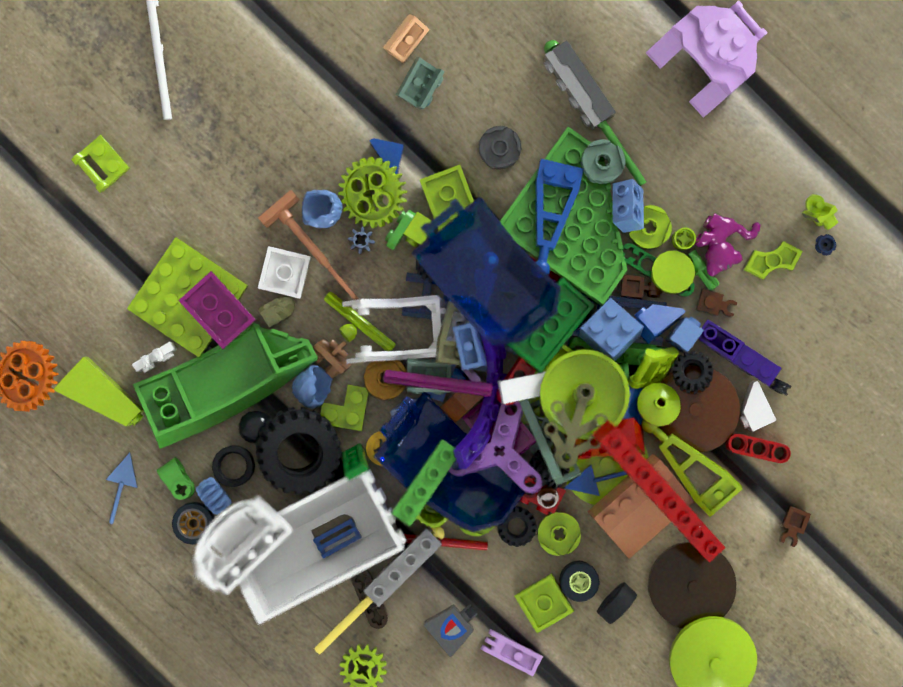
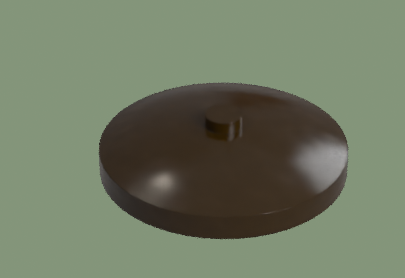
(689, 587)

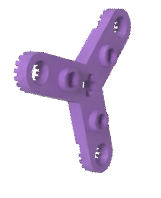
(511, 463)

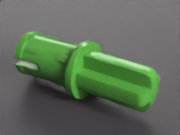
(700, 269)

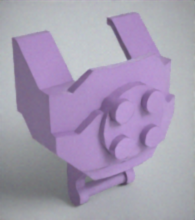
(718, 45)

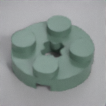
(597, 173)

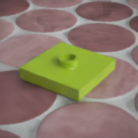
(544, 603)

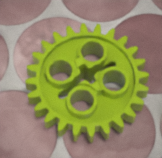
(355, 198)

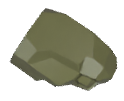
(277, 310)

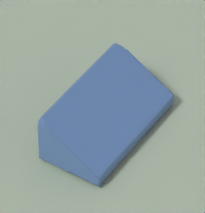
(469, 346)

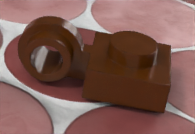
(634, 287)

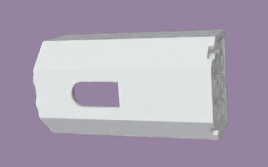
(296, 567)

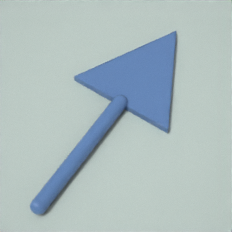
(123, 475)

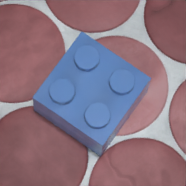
(611, 330)

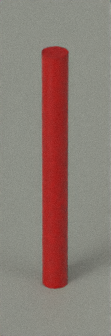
(457, 543)

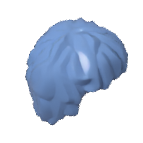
(321, 208)
(312, 386)

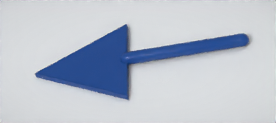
(587, 481)

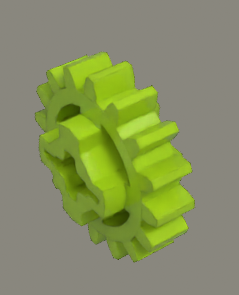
(357, 659)

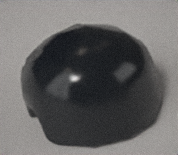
(251, 424)

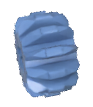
(213, 495)

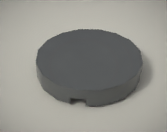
(500, 147)

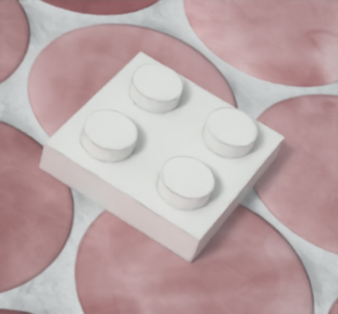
(284, 272)

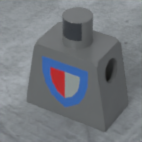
(451, 627)

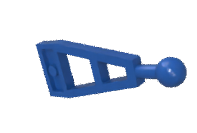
(560, 176)

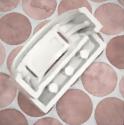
(224, 535)

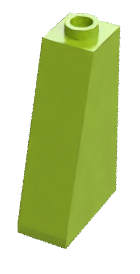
(97, 391)

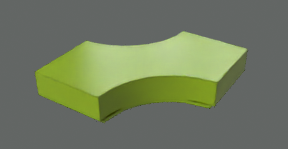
(762, 263)

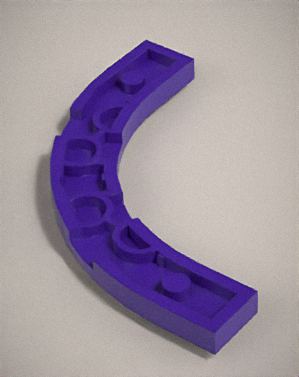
(479, 434)

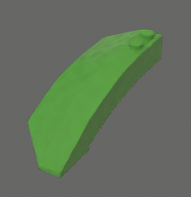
(221, 382)

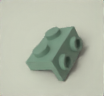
(420, 83)
(427, 367)

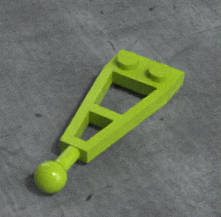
(713, 497)

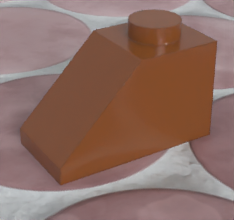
(459, 405)

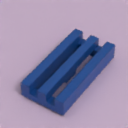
(321, 546)

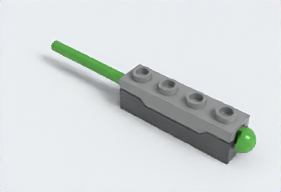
(584, 94)

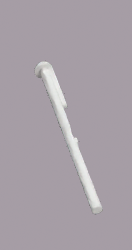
(159, 61)

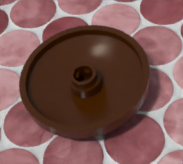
(705, 417)

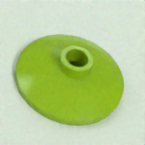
(651, 411)

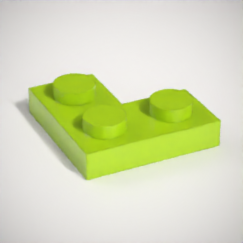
(352, 413)

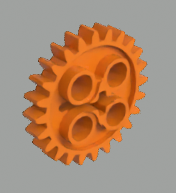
(33, 358)

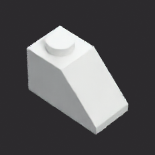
(755, 408)

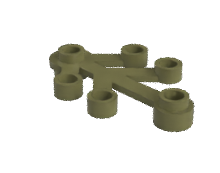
(573, 429)

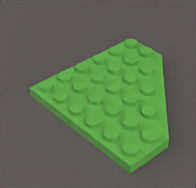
(589, 244)

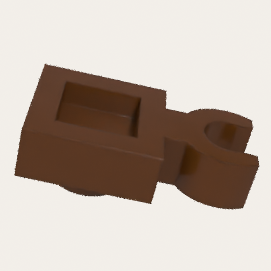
(711, 303)
(795, 521)

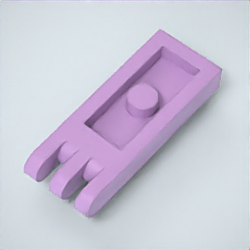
(512, 653)

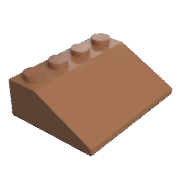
(630, 514)

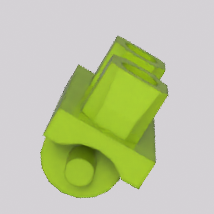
(820, 211)

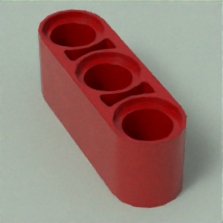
(767, 452)

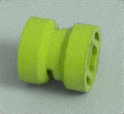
(687, 239)

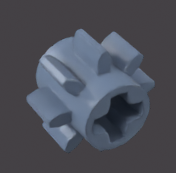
(367, 240)

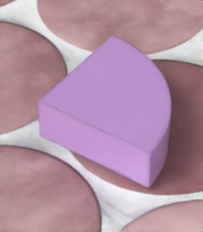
(471, 375)

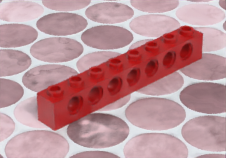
(658, 490)

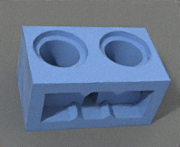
(628, 206)
(684, 334)

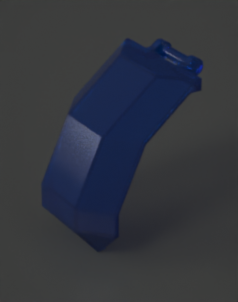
(478, 262)
(470, 500)

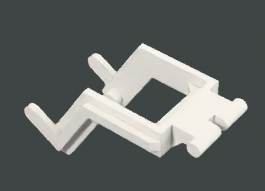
(434, 303)

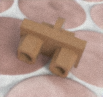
(334, 355)

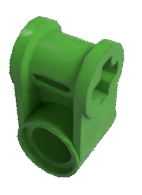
(174, 477)

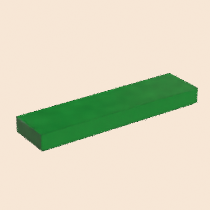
(354, 461)

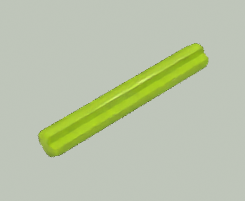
(360, 322)

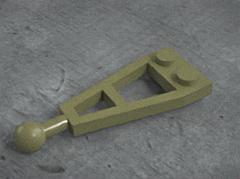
(447, 350)

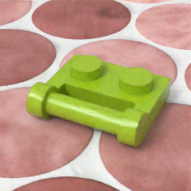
(107, 160)
(653, 367)

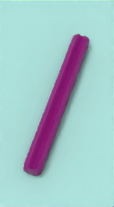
(438, 383)

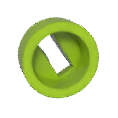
(348, 331)

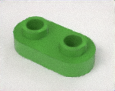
(394, 237)

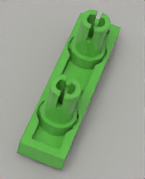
(425, 483)

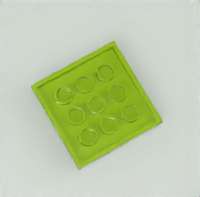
(168, 282)

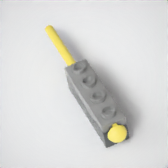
(390, 578)

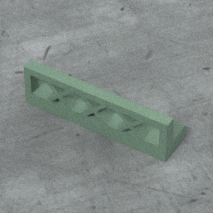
(545, 448)

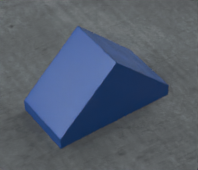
(388, 152)

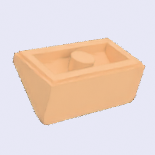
(406, 38)

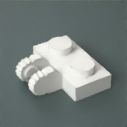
(160, 354)

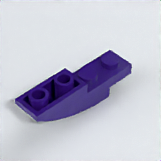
(738, 353)

